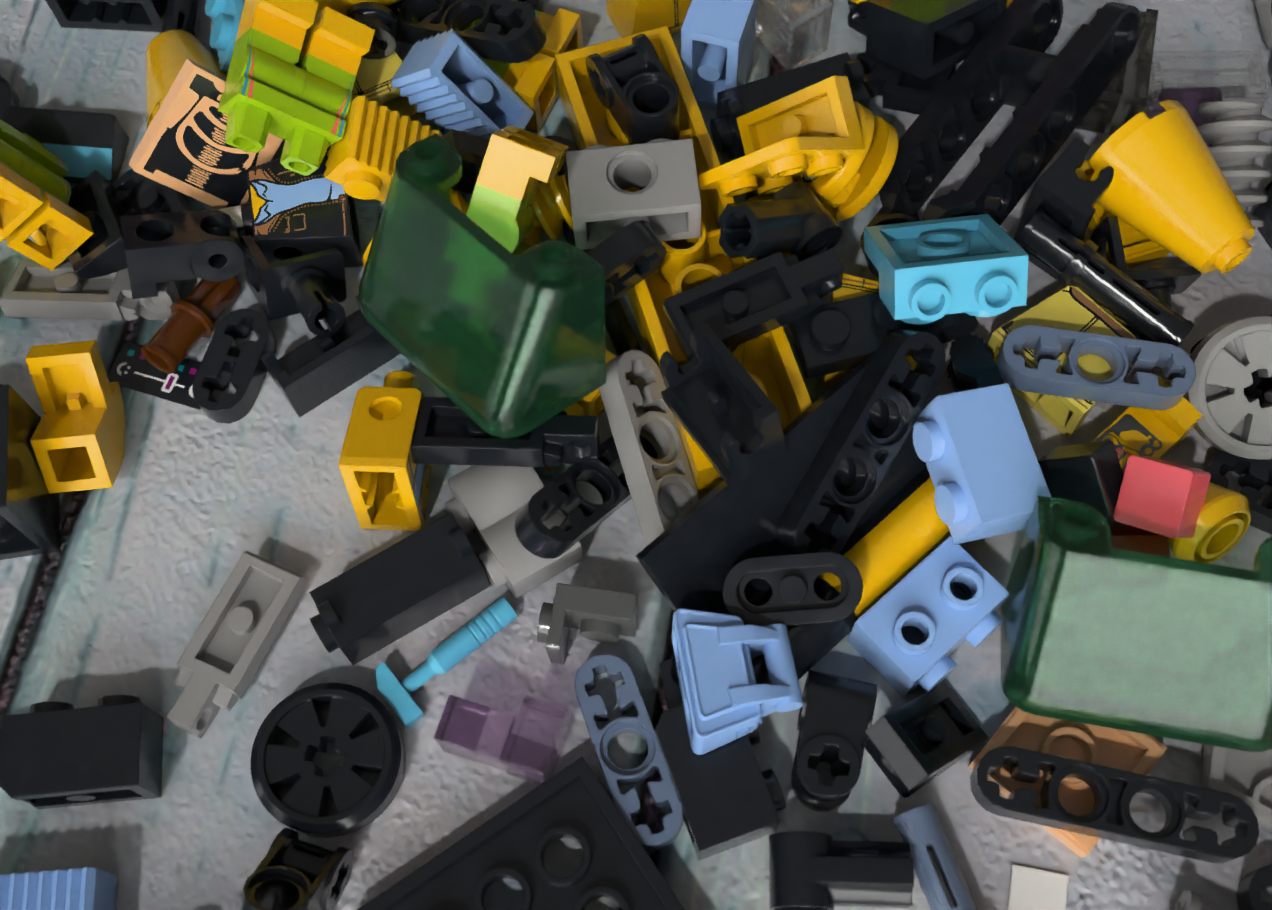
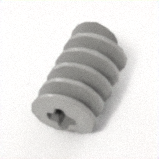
(1236, 146)

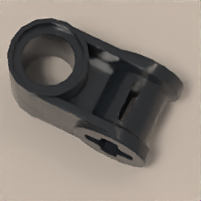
(637, 91)
(831, 731)
(297, 876)

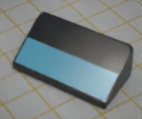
(79, 138)

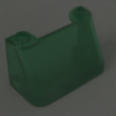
(484, 326)
(1136, 635)

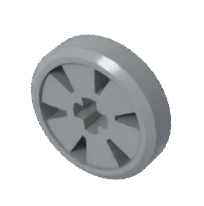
(1222, 372)

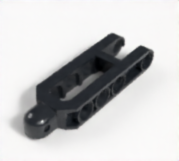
(1015, 71)

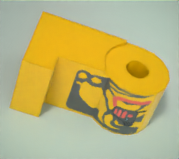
(1150, 431)

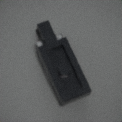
(754, 298)
(451, 437)

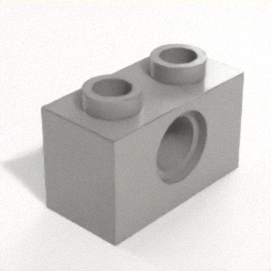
(660, 168)

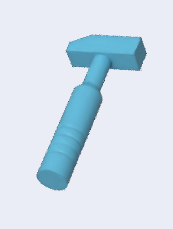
(442, 659)

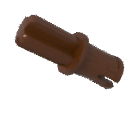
(189, 323)

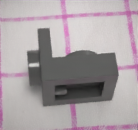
(596, 612)

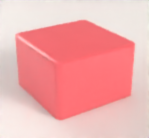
(1161, 496)

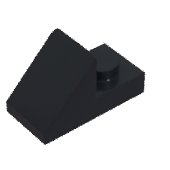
(923, 739)

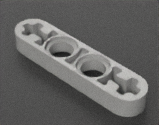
(642, 472)

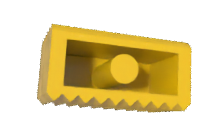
(370, 148)

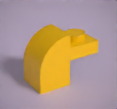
(83, 418)

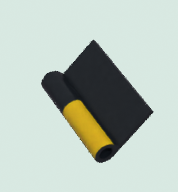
(742, 523)

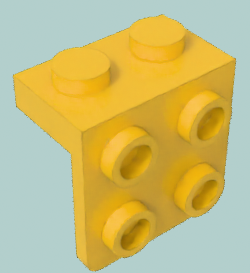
(789, 138)

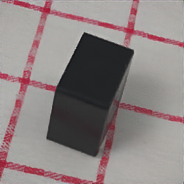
(1084, 474)

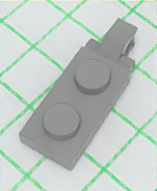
(63, 295)
(233, 640)

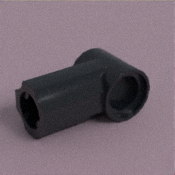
(787, 223)
(822, 873)

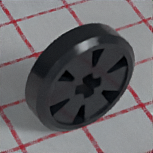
(295, 787)

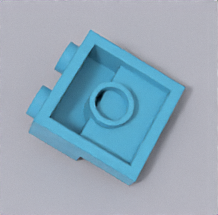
(947, 268)

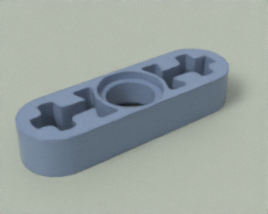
(1117, 351)
(628, 698)

